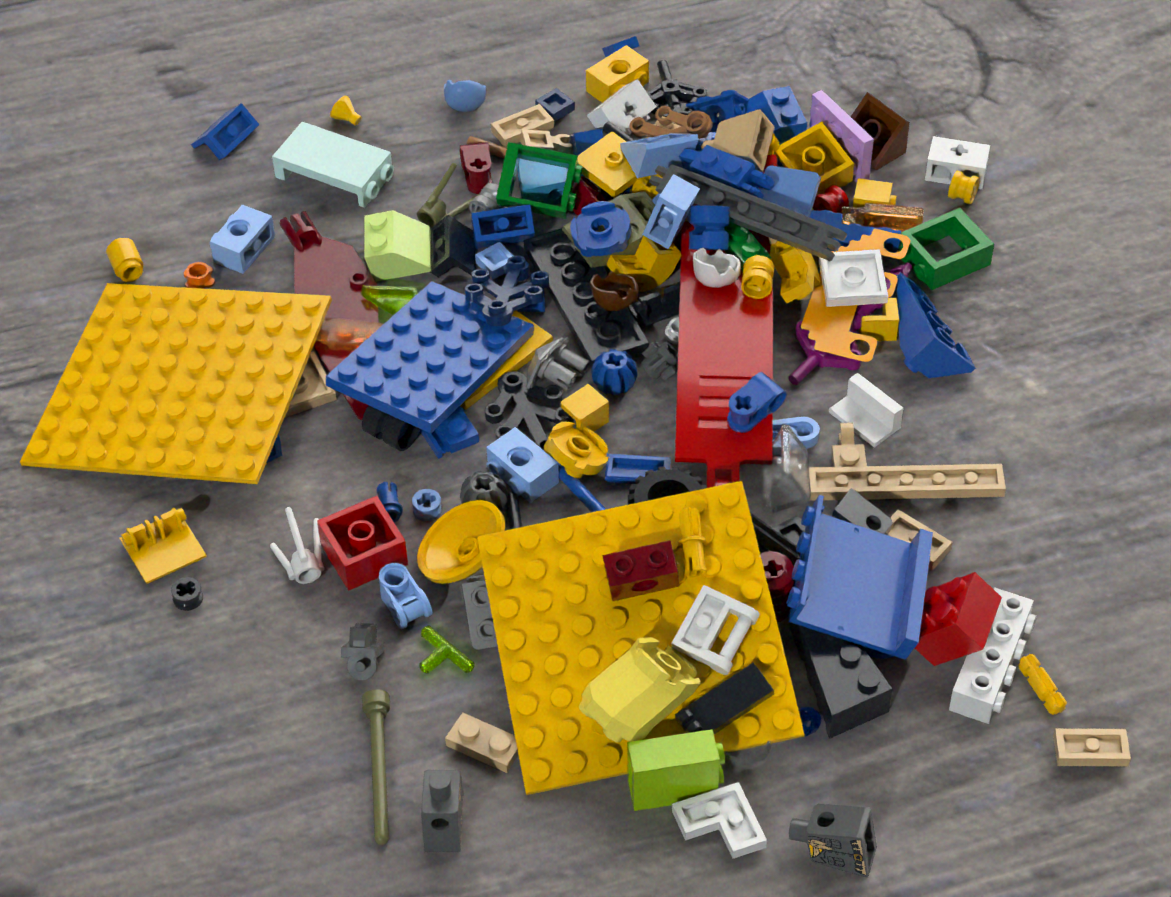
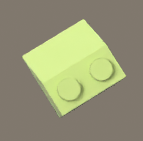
(396, 245)

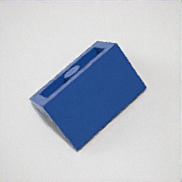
(227, 131)

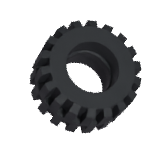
(663, 484)

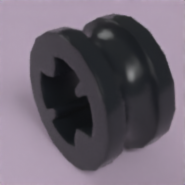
(186, 585)

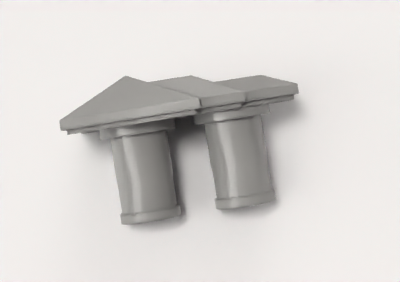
(556, 364)

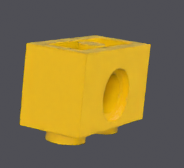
(615, 72)

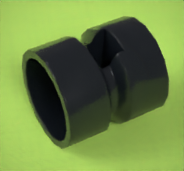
(390, 429)

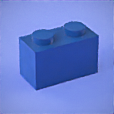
(502, 226)

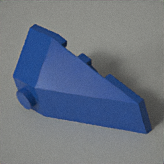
(925, 336)

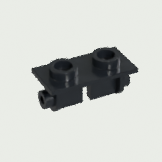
(656, 306)

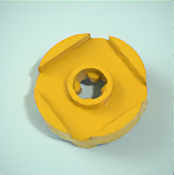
(577, 450)

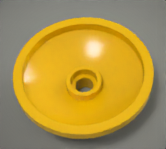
(451, 544)

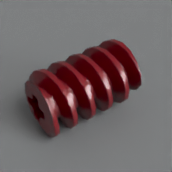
(779, 579)

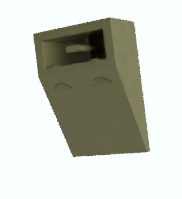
(639, 208)

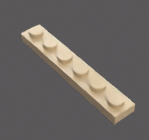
(908, 481)

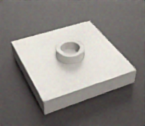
(854, 278)

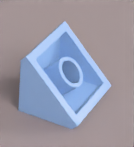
(661, 150)

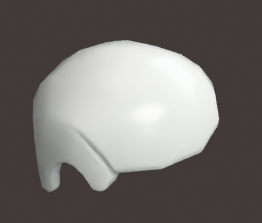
(716, 269)

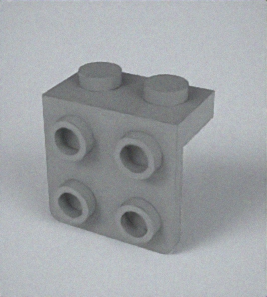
(478, 613)

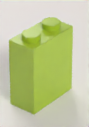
(673, 768)

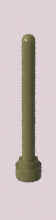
(376, 706)

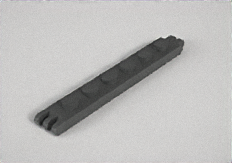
(759, 214)

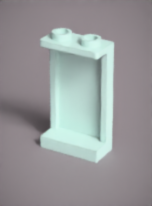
(334, 161)

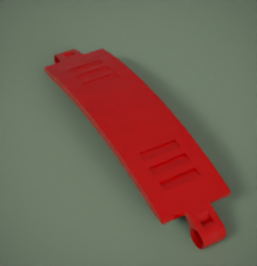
(720, 348)

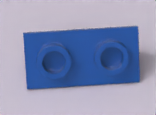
(727, 104)

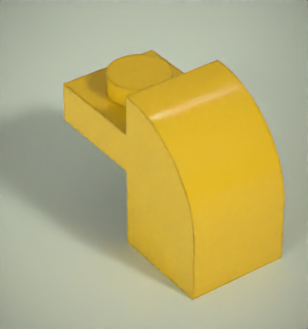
(649, 265)
(796, 269)

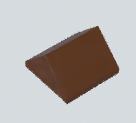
(885, 127)

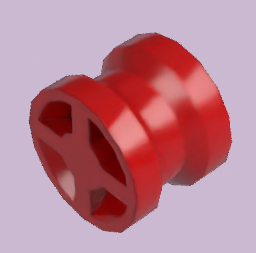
(832, 200)

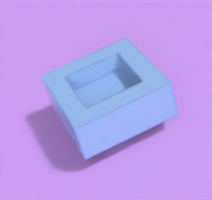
(493, 259)

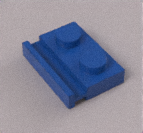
(452, 434)

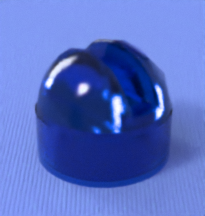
(809, 714)

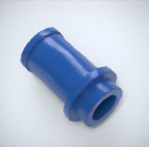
(390, 500)

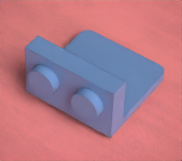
(792, 189)

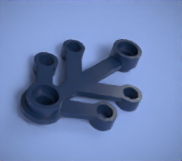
(499, 311)

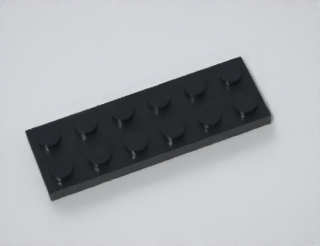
(571, 291)

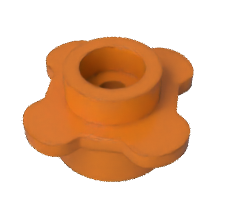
(199, 275)

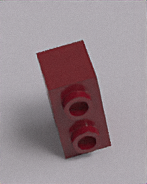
(641, 570)

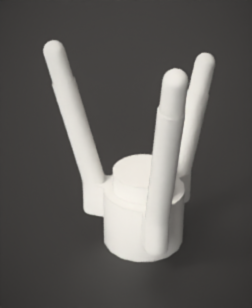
(304, 565)

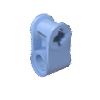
(403, 600)

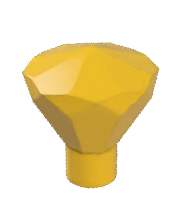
(344, 111)

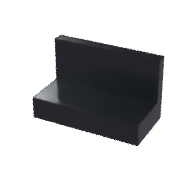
(452, 245)

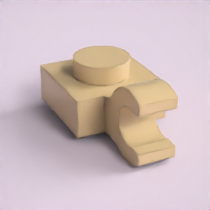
(846, 453)

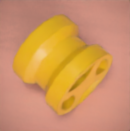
(963, 187)

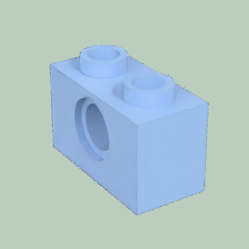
(670, 211)
(242, 239)
(522, 465)

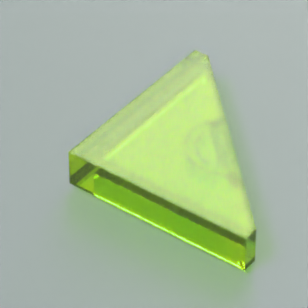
(389, 297)

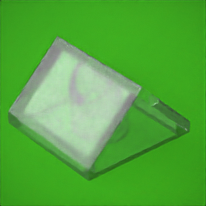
(787, 479)

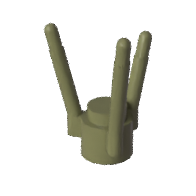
(434, 208)

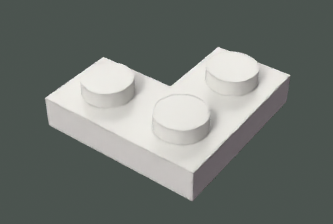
(725, 811)

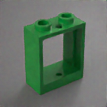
(508, 175)
(957, 225)

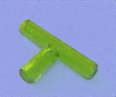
(443, 650)

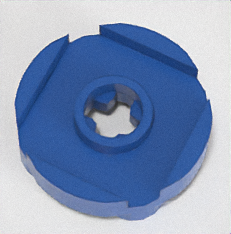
(601, 243)

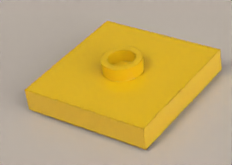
(607, 165)

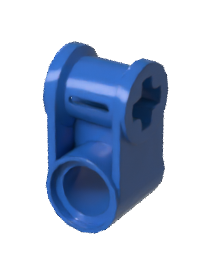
(754, 402)

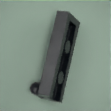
(726, 702)

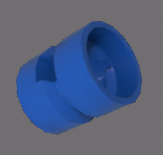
(709, 227)

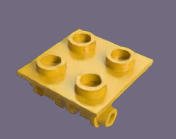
(162, 545)

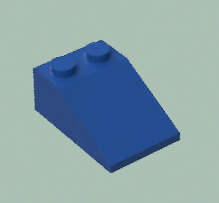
(781, 109)

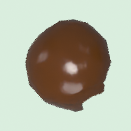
(614, 291)

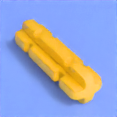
(1042, 684)

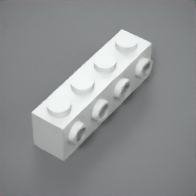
(987, 671)

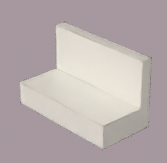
(870, 411)

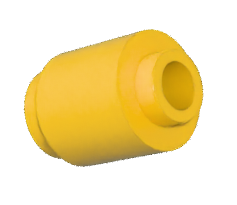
(125, 259)

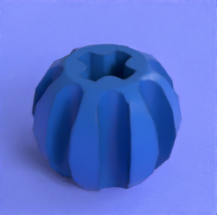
(614, 372)

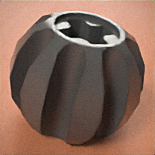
(486, 488)

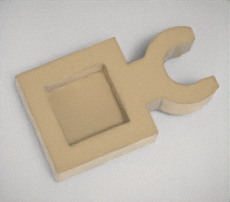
(544, 140)

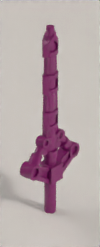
(824, 359)

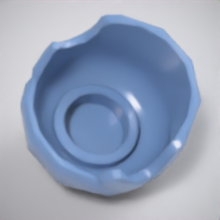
(464, 95)

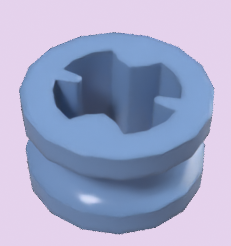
(426, 513)

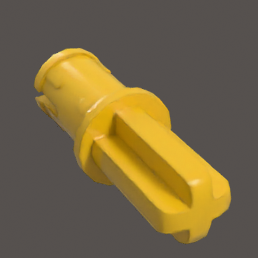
(692, 542)

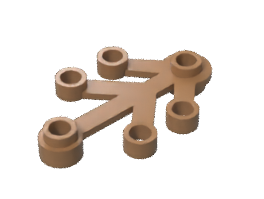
(687, 122)

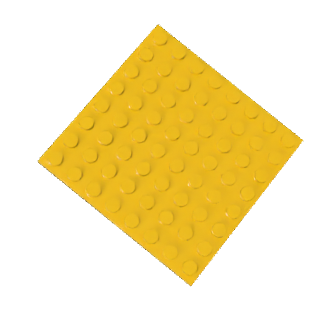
(179, 383)
(564, 630)

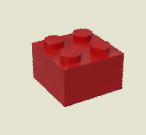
(361, 542)
(957, 618)

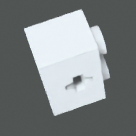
(623, 107)
(951, 155)

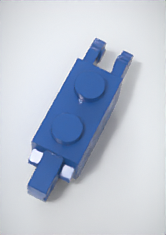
(726, 170)

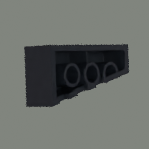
(843, 679)

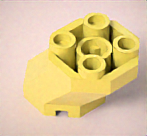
(639, 690)

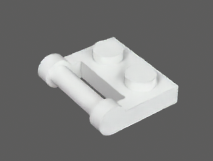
(704, 625)

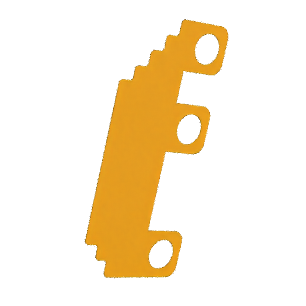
(832, 324)

